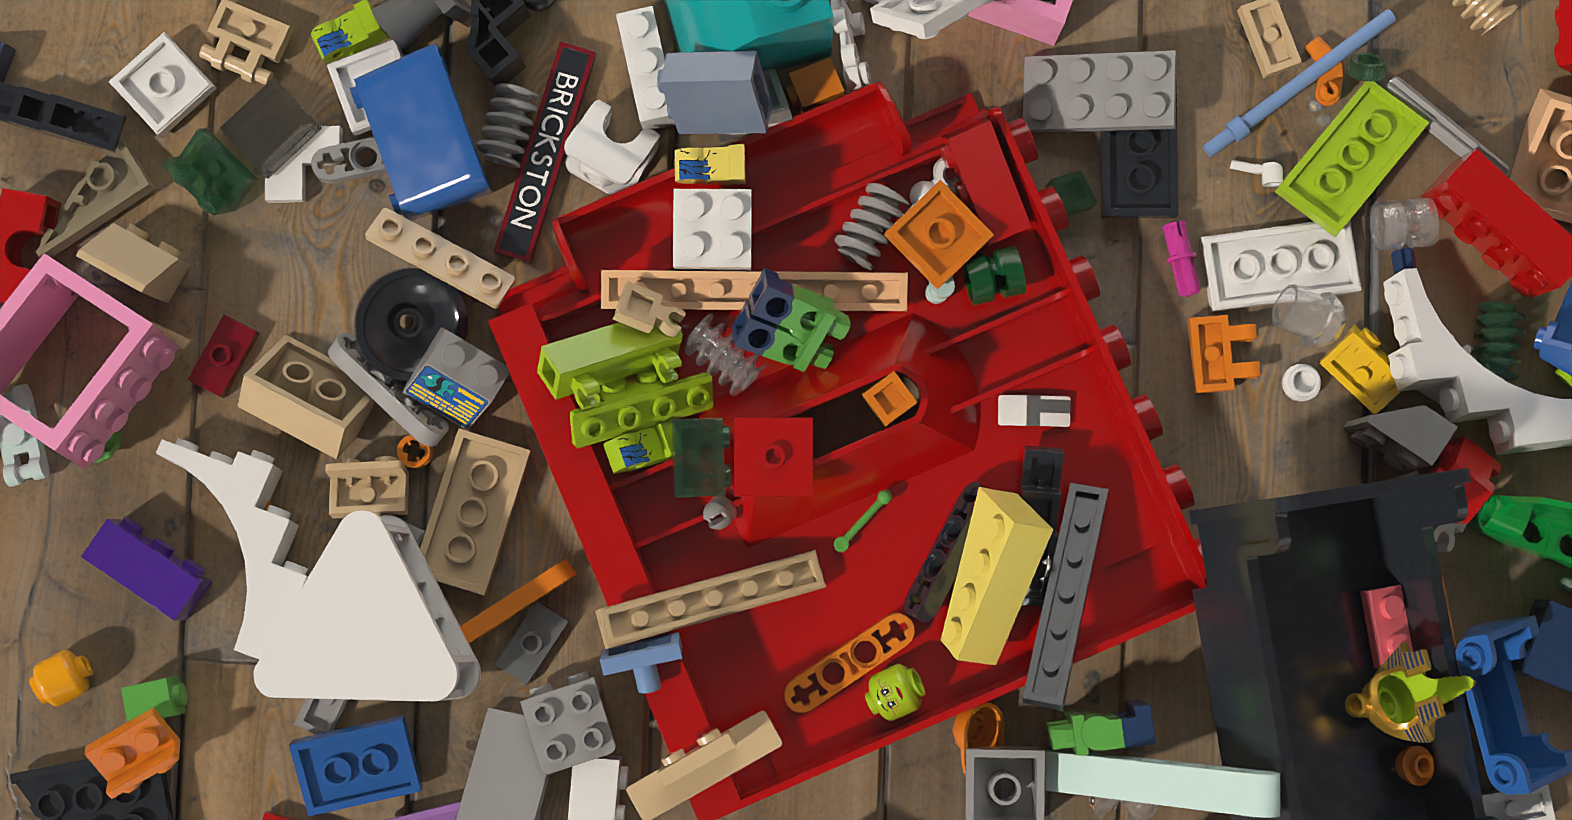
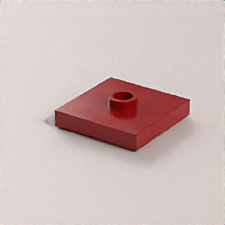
(773, 457)

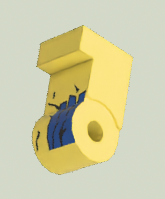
(711, 165)

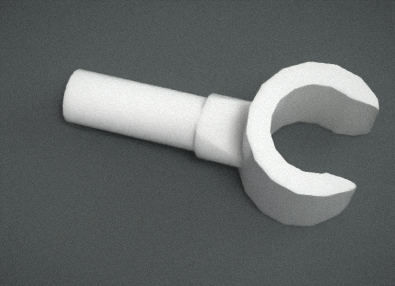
(1271, 172)

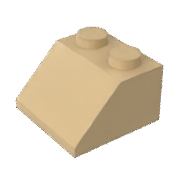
(136, 261)

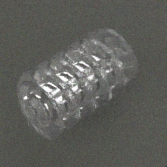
(723, 356)

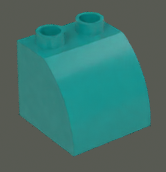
(779, 30)

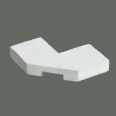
(289, 181)

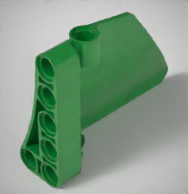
(1507, 517)

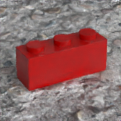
(984, 179)

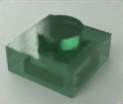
(1074, 192)

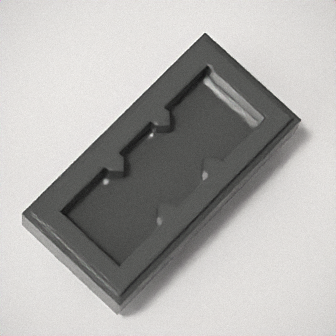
(532, 642)

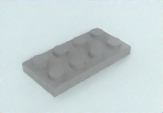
(1100, 91)

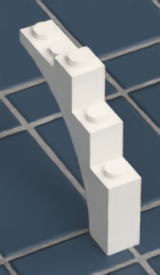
(1466, 389)
(263, 535)

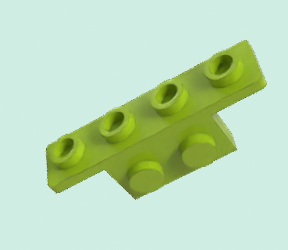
(639, 403)

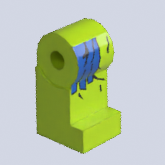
(348, 33)
(640, 448)

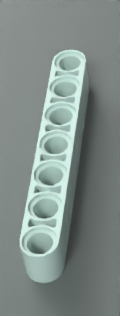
(1164, 782)

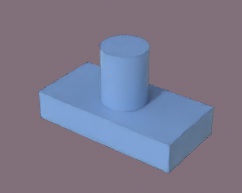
(642, 658)

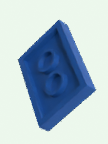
(356, 765)

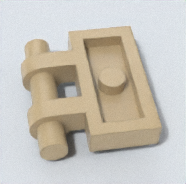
(250, 31)

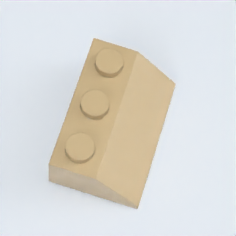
(306, 396)

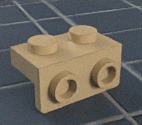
(368, 486)

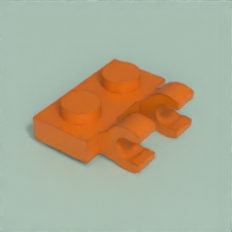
(1212, 355)

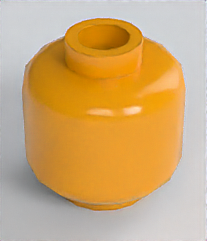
(61, 678)

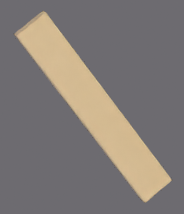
(709, 599)

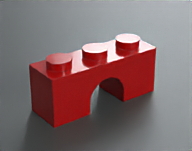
(21, 219)

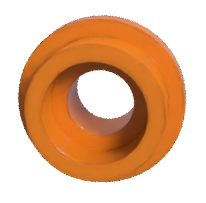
(1415, 765)

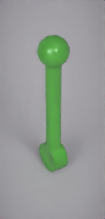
(841, 543)

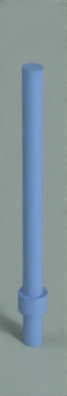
(1239, 127)

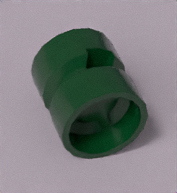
(994, 275)

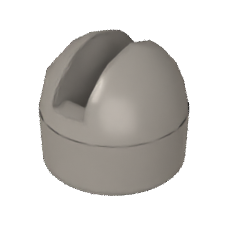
(716, 506)

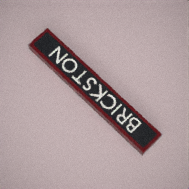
(545, 152)

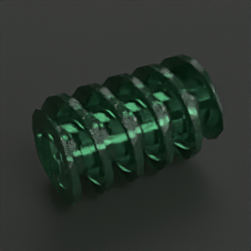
(1497, 338)

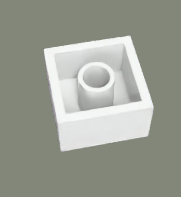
(712, 230)

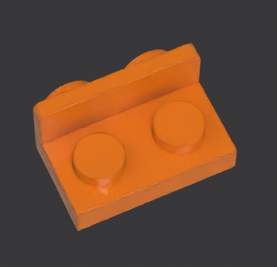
(134, 752)

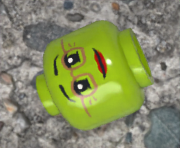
(895, 692)

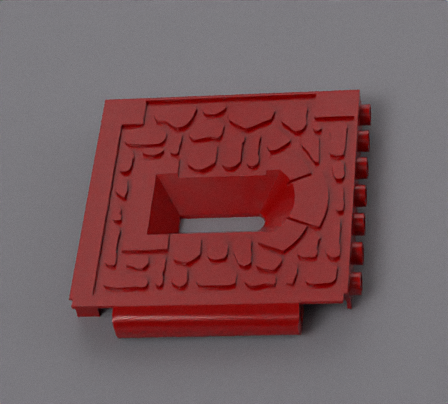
(958, 356)

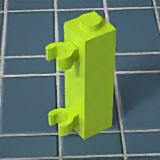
(605, 355)

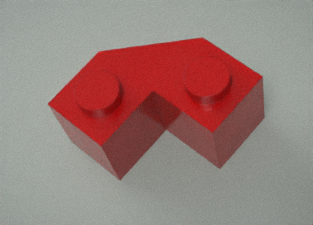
(1464, 453)

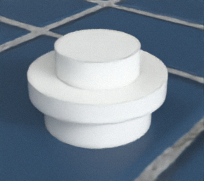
(1301, 382)

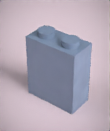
(716, 92)

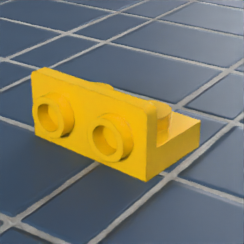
(1362, 368)

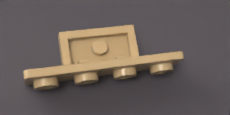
(440, 257)
(704, 766)

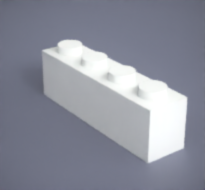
(597, 789)

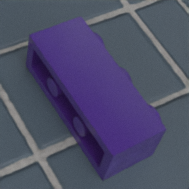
(147, 568)

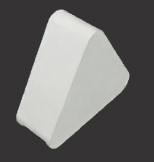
(369, 624)

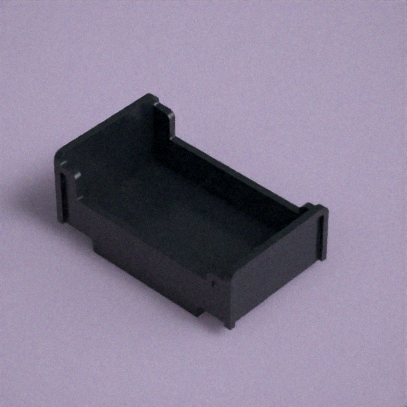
(1293, 642)

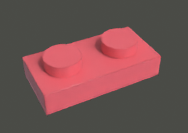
(1385, 621)

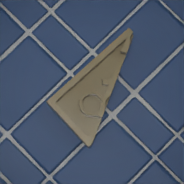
(103, 193)

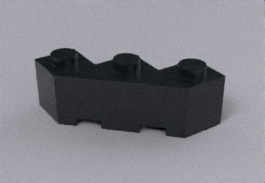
(487, 43)

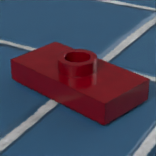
(223, 356)

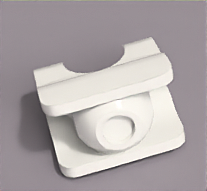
(602, 161)

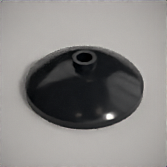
(400, 292)

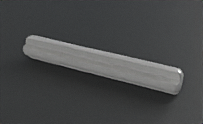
(1439, 123)

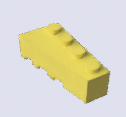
(993, 575)

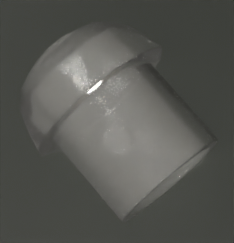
(1311, 316)

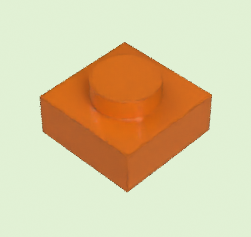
(889, 398)

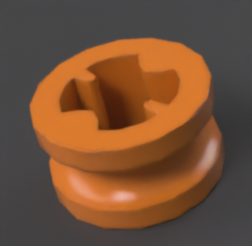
(406, 458)

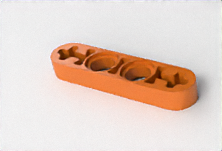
(518, 601)
(852, 667)

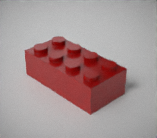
(1503, 225)

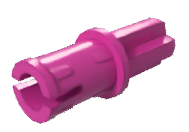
(1181, 258)

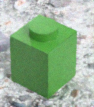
(165, 695)

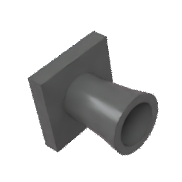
(409, 18)

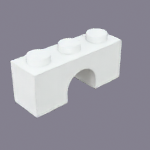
(644, 60)

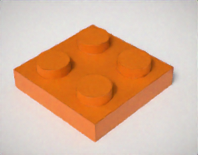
(938, 234)

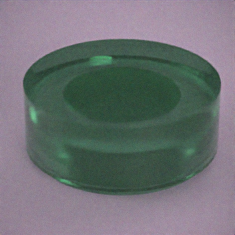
(1367, 67)

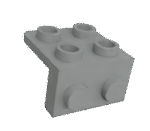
(568, 723)

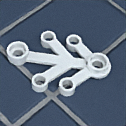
(848, 25)

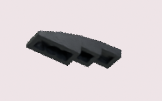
(60, 117)
(1040, 490)

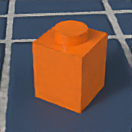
(814, 85)

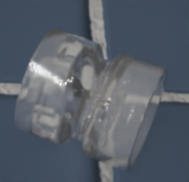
(1410, 223)

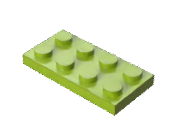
(1351, 157)

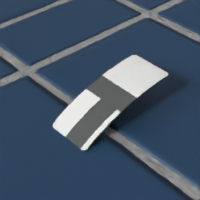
(1034, 410)

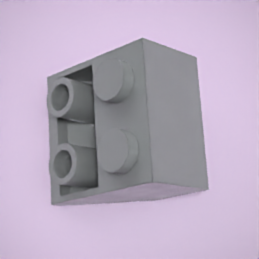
(1405, 436)

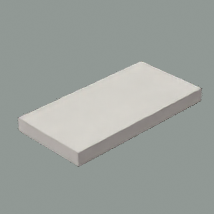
(1260, 263)

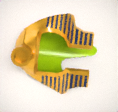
(1404, 699)

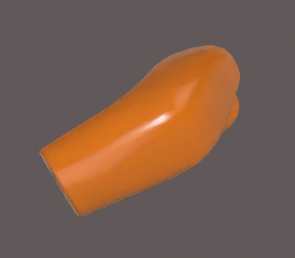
(1329, 84)

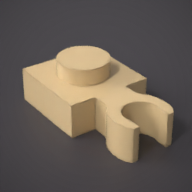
(642, 310)

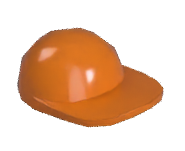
(979, 728)

